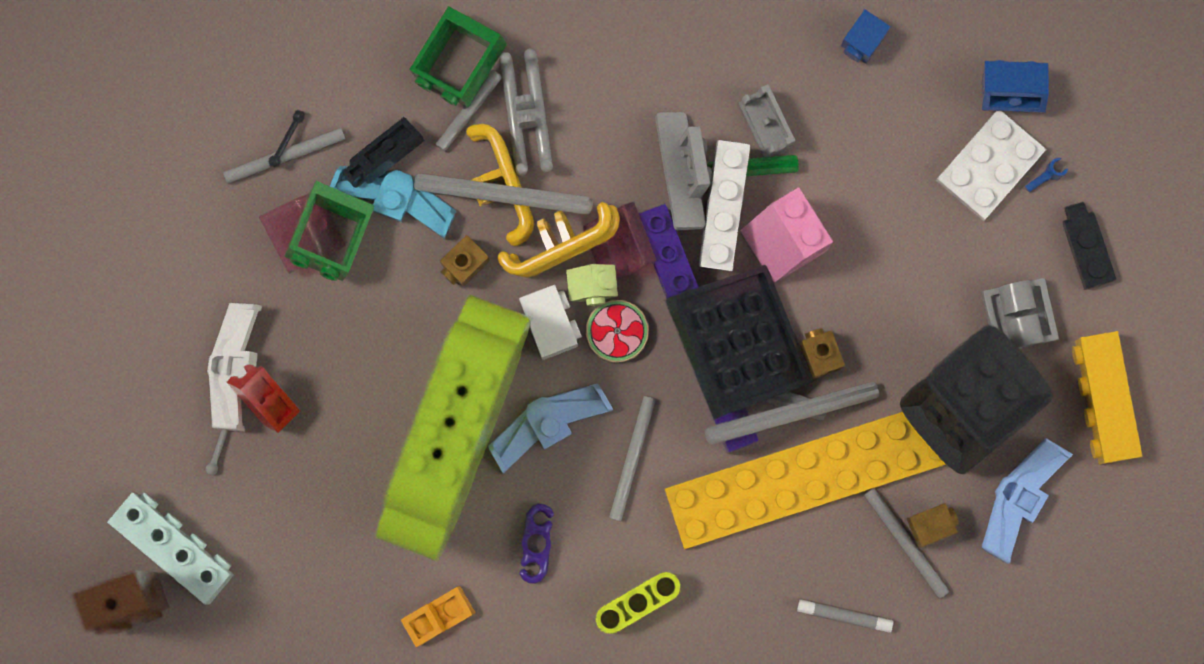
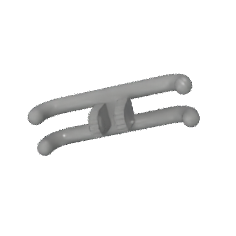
(526, 112)

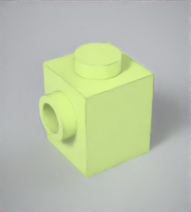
(592, 284)

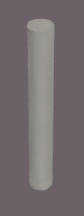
(467, 112)

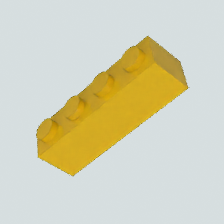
(1107, 398)

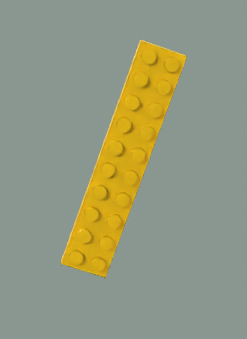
(798, 479)

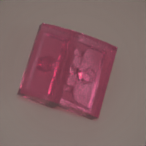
(318, 236)
(628, 247)

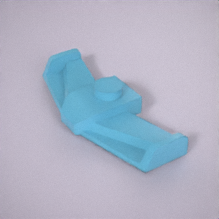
(395, 195)

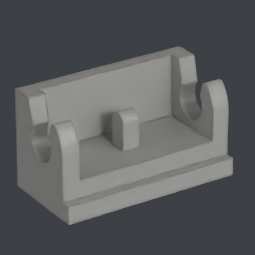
(766, 122)

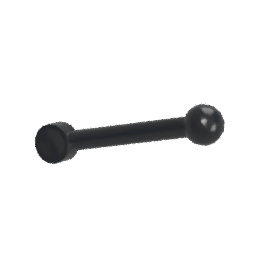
(298, 117)

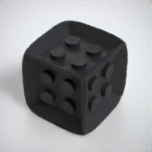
(976, 399)

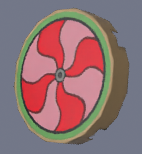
(617, 331)

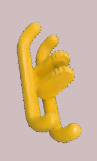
(507, 172)
(571, 244)

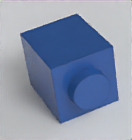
(864, 37)

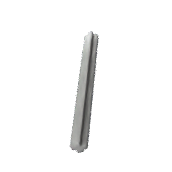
(503, 193)
(791, 413)

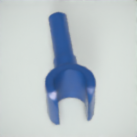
(1049, 174)

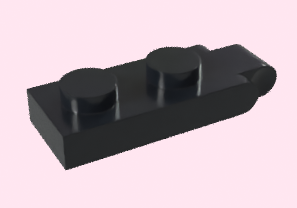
(383, 153)
(1087, 246)

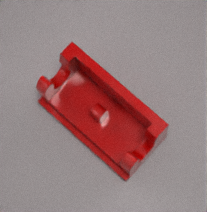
(264, 397)

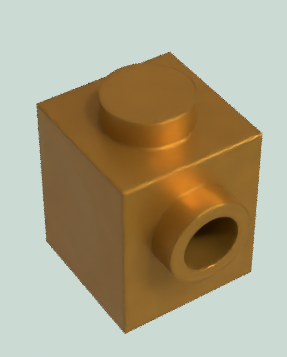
(463, 262)
(821, 353)
(933, 524)

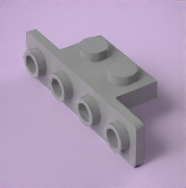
(684, 168)

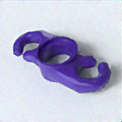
(530, 529)

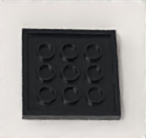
(739, 341)

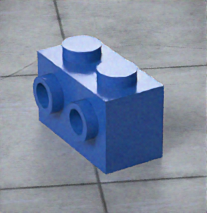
(1015, 86)

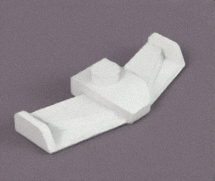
(228, 361)

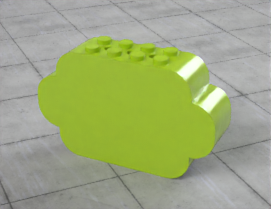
(430, 492)

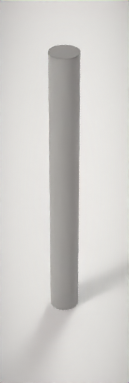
(288, 154)
(632, 458)
(906, 543)

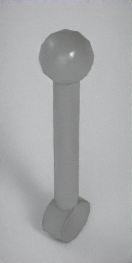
(212, 467)

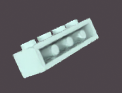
(171, 548)

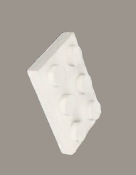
(991, 165)

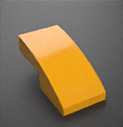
(438, 616)

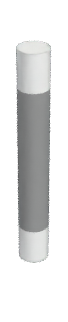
(845, 615)

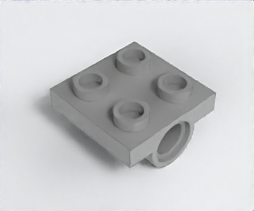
(1022, 312)

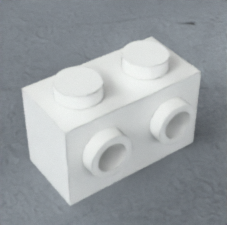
(549, 321)

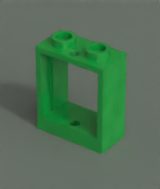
(449, 22)
(338, 203)

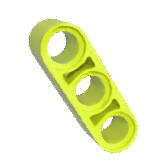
(653, 598)

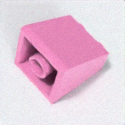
(787, 235)

